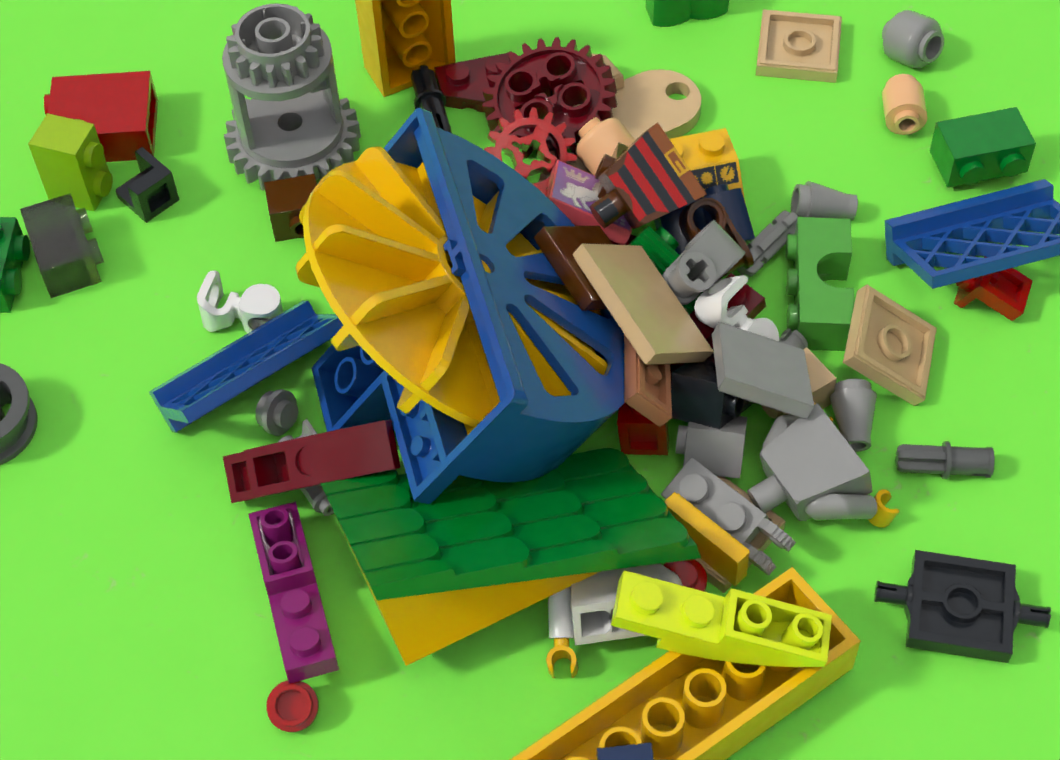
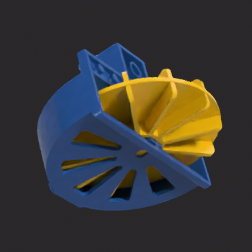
(453, 313)

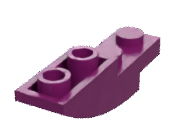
(293, 593)

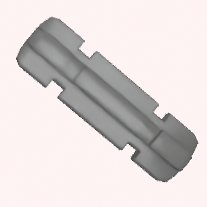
(770, 241)

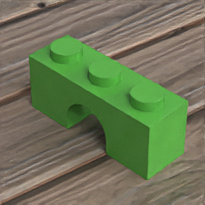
(820, 253)

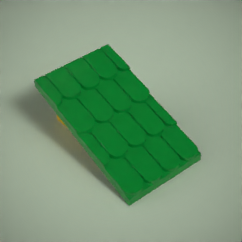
(498, 544)

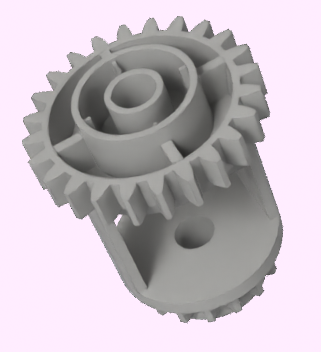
(295, 110)

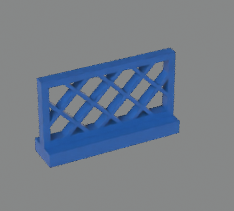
(968, 225)
(243, 364)

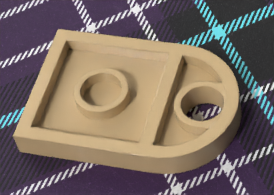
(646, 102)

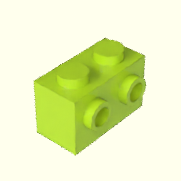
(71, 161)

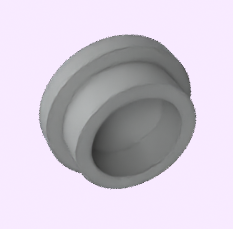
(277, 411)

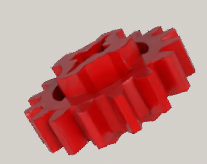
(512, 144)

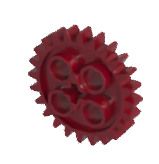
(537, 71)

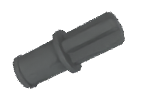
(945, 460)

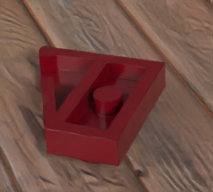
(465, 80)

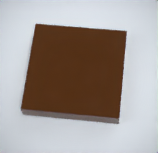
(558, 245)

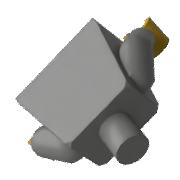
(817, 473)

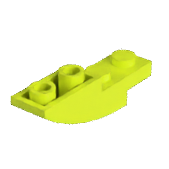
(721, 628)

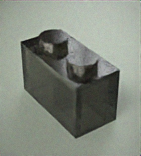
(60, 244)

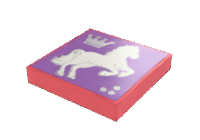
(574, 192)

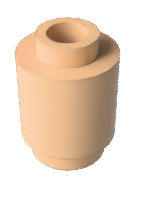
(904, 105)

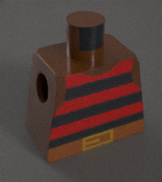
(646, 182)

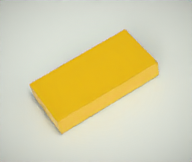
(714, 544)

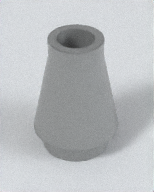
(822, 202)
(854, 411)

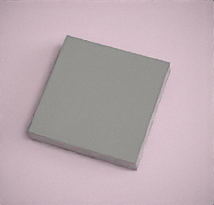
(762, 370)

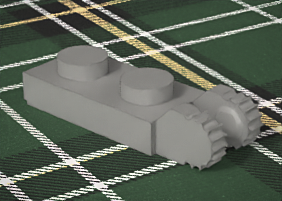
(728, 510)

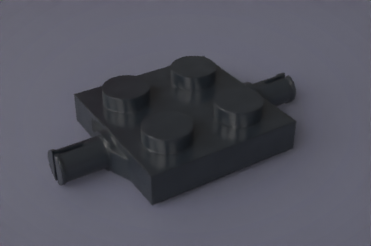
(962, 606)

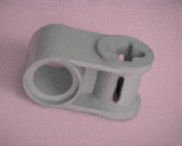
(702, 263)

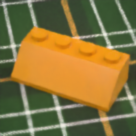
(403, 36)

